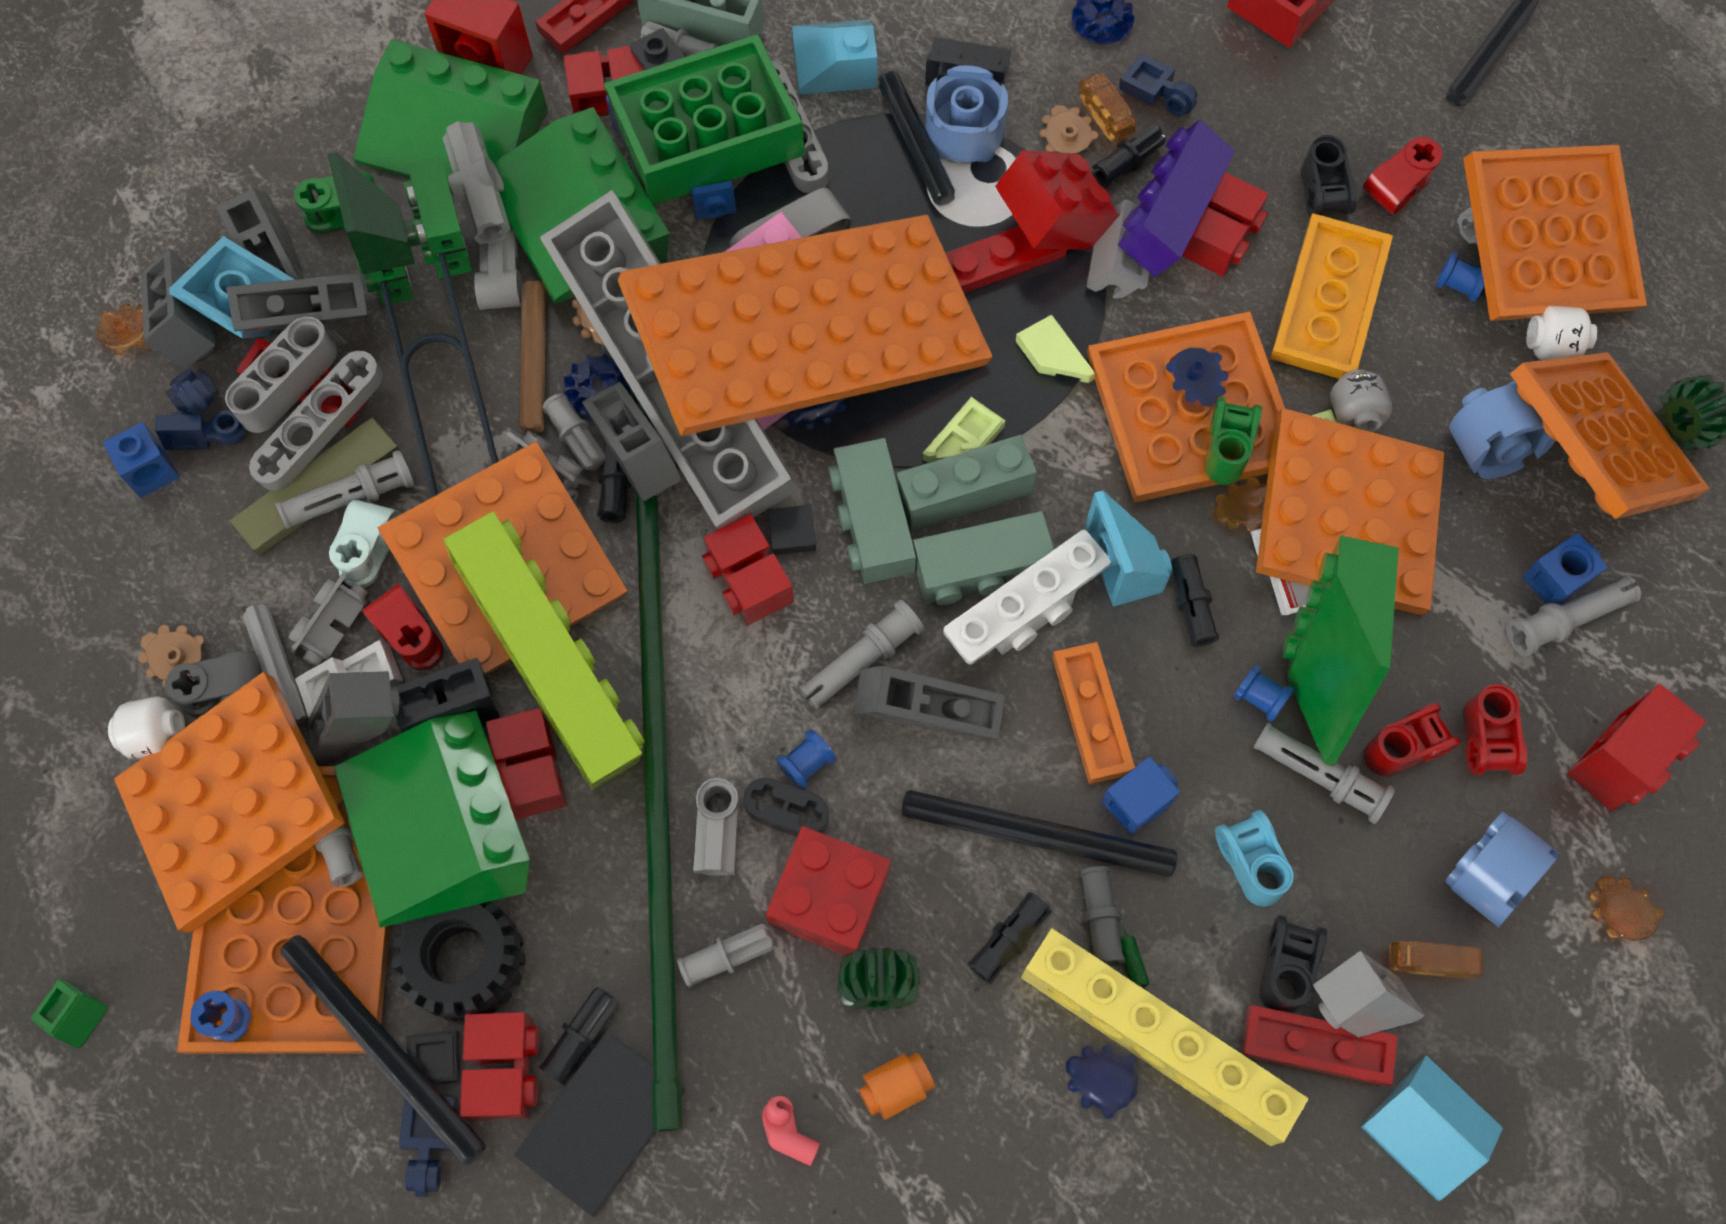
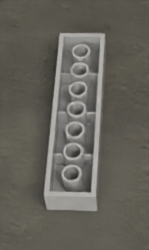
(729, 466)

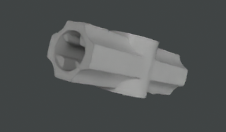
(476, 183)

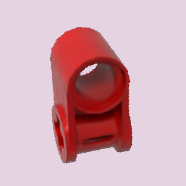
(1404, 174)
(402, 626)
(1416, 738)
(1494, 741)

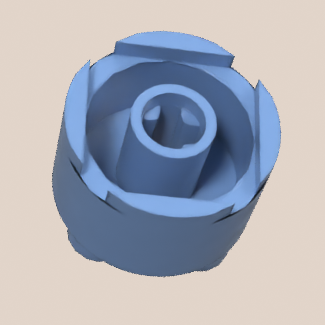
(966, 114)
(1498, 431)
(1501, 868)

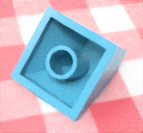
(835, 56)
(1137, 563)

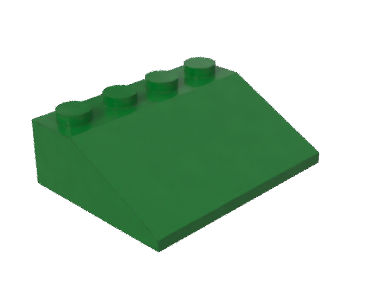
(425, 91)
(705, 119)
(560, 175)
(1343, 640)
(432, 821)

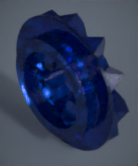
(1105, 29)
(578, 381)

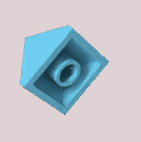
(222, 267)
(1434, 1129)

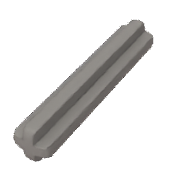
(273, 657)

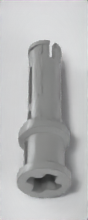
(371, 481)
(1557, 621)
(878, 642)
(1349, 778)

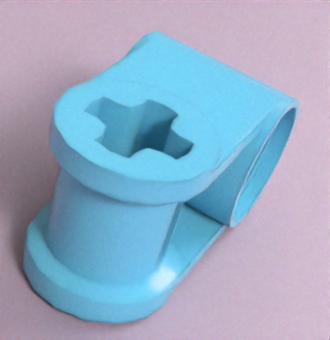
(1253, 849)

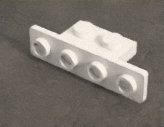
(1028, 601)

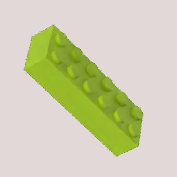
(542, 650)

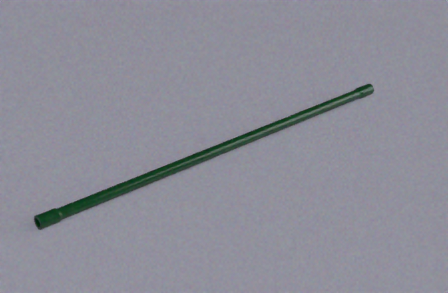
(666, 1083)

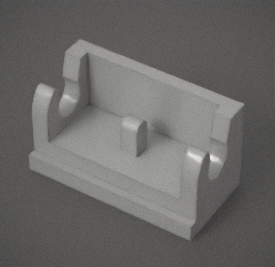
(1112, 264)

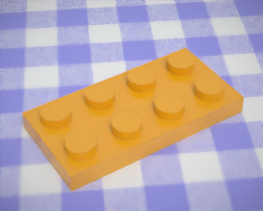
(1331, 297)

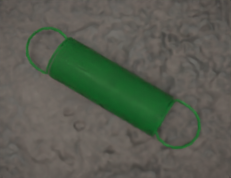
(1133, 961)

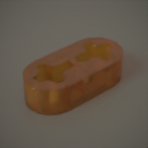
(1107, 107)
(1436, 959)

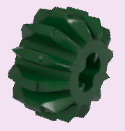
(1695, 412)
(878, 979)

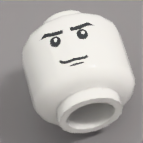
(1561, 333)
(144, 726)

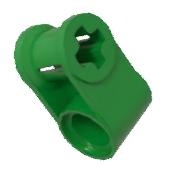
(326, 204)
(1232, 433)

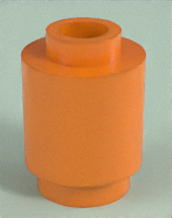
(896, 1085)

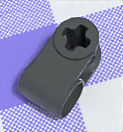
(211, 680)

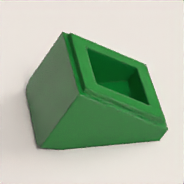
(69, 1013)

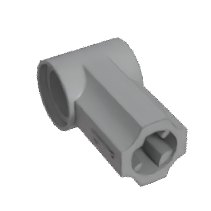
(499, 277)
(716, 831)

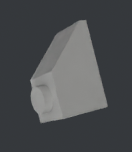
(1365, 997)

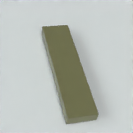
(261, 521)

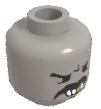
(1361, 400)

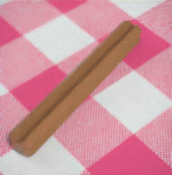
(532, 357)

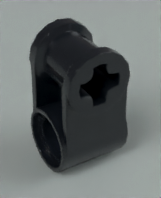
(1328, 184)
(1295, 956)

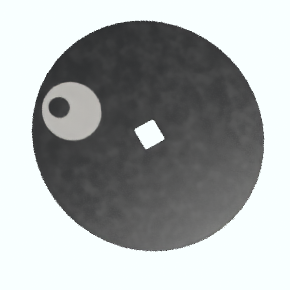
(879, 184)

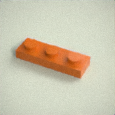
(1093, 712)

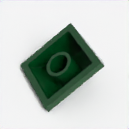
(372, 220)

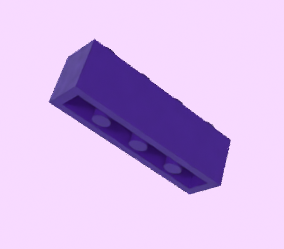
(1175, 197)

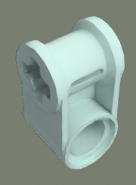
(360, 544)

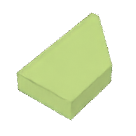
(1053, 351)
(968, 430)

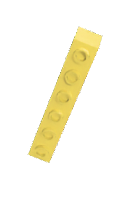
(1165, 1039)

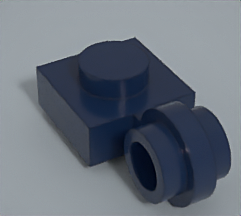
(1151, 79)
(191, 391)
(190, 432)
(415, 1134)

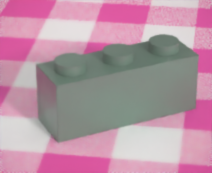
(706, 20)
(966, 483)
(872, 511)
(979, 557)

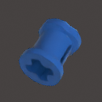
(1461, 277)
(1263, 693)
(806, 759)
(206, 1015)

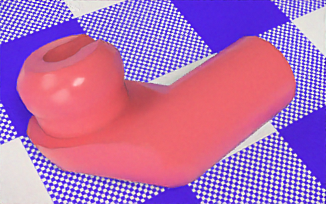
(783, 1133)

